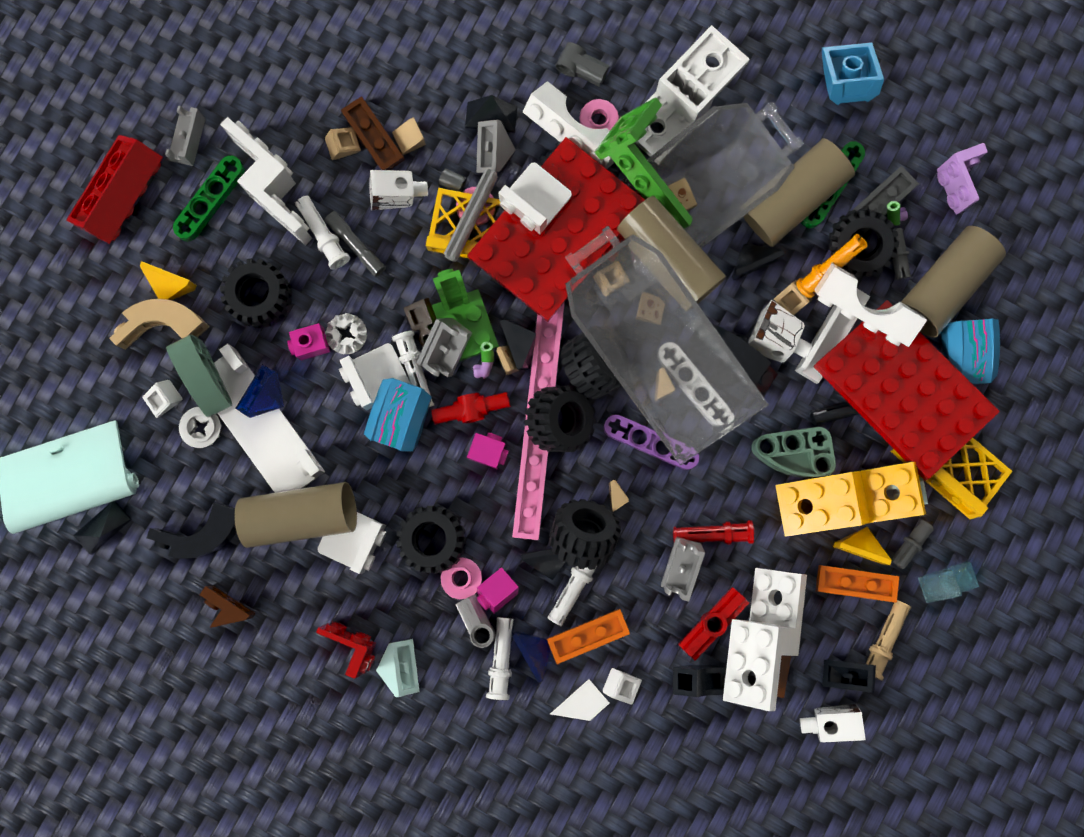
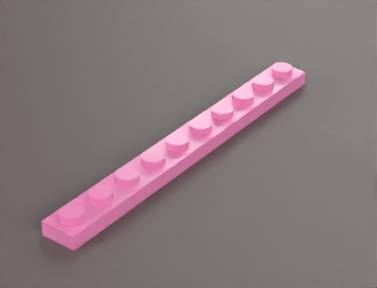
(533, 459)

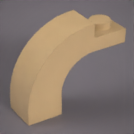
(157, 313)

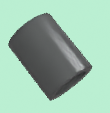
(452, 180)

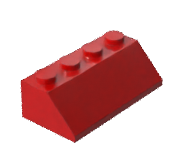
(115, 188)

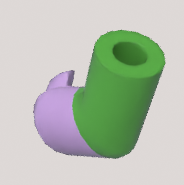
(896, 213)
(487, 357)

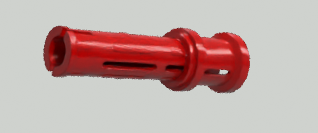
(727, 533)

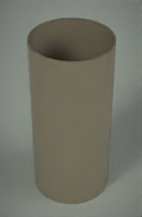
(808, 186)
(661, 230)
(955, 278)
(296, 515)

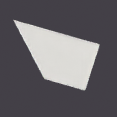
(583, 703)

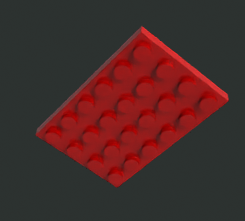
(535, 263)
(907, 395)

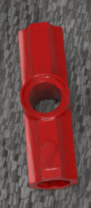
(725, 610)

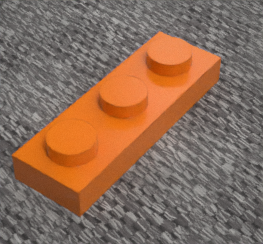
(857, 583)
(588, 636)

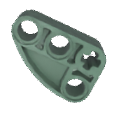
(199, 374)
(801, 460)

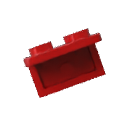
(362, 657)

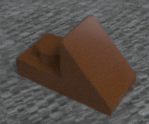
(231, 610)

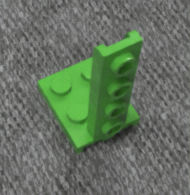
(621, 148)
(464, 308)

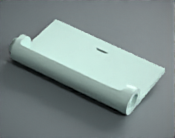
(64, 477)

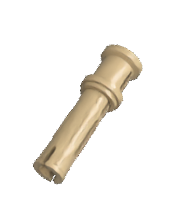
(881, 651)

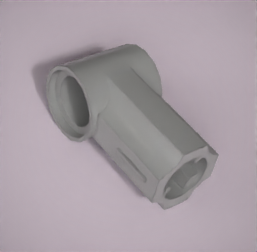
(474, 619)

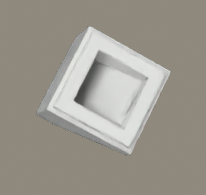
(162, 397)
(621, 686)

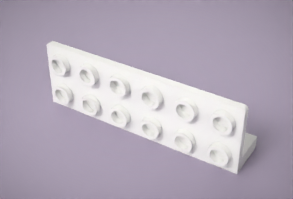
(267, 437)

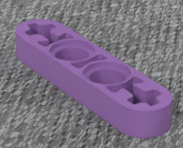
(649, 446)

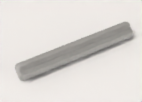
(470, 215)

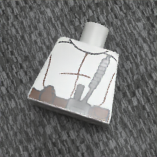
(394, 189)
(778, 334)
(846, 726)

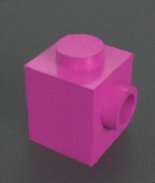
(308, 342)
(488, 450)
(496, 591)

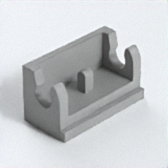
(186, 136)
(444, 347)
(683, 568)

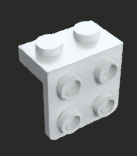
(535, 198)
(368, 372)
(356, 547)

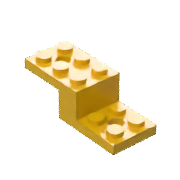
(850, 499)

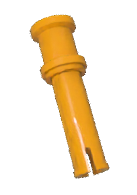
(840, 258)

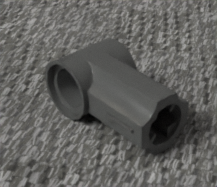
(576, 62)

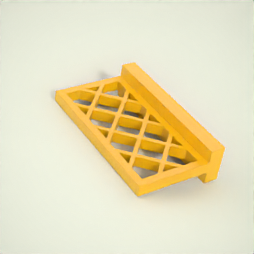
(438, 242)
(963, 497)

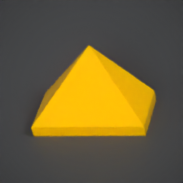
(166, 284)
(864, 545)

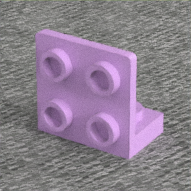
(956, 178)

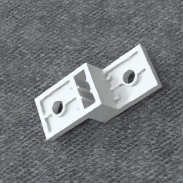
(691, 86)
(267, 179)
(763, 638)

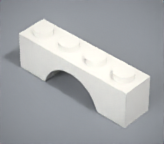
(548, 109)
(898, 321)

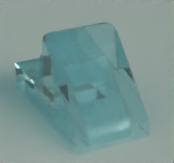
(948, 582)

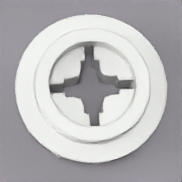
(347, 345)
(188, 425)

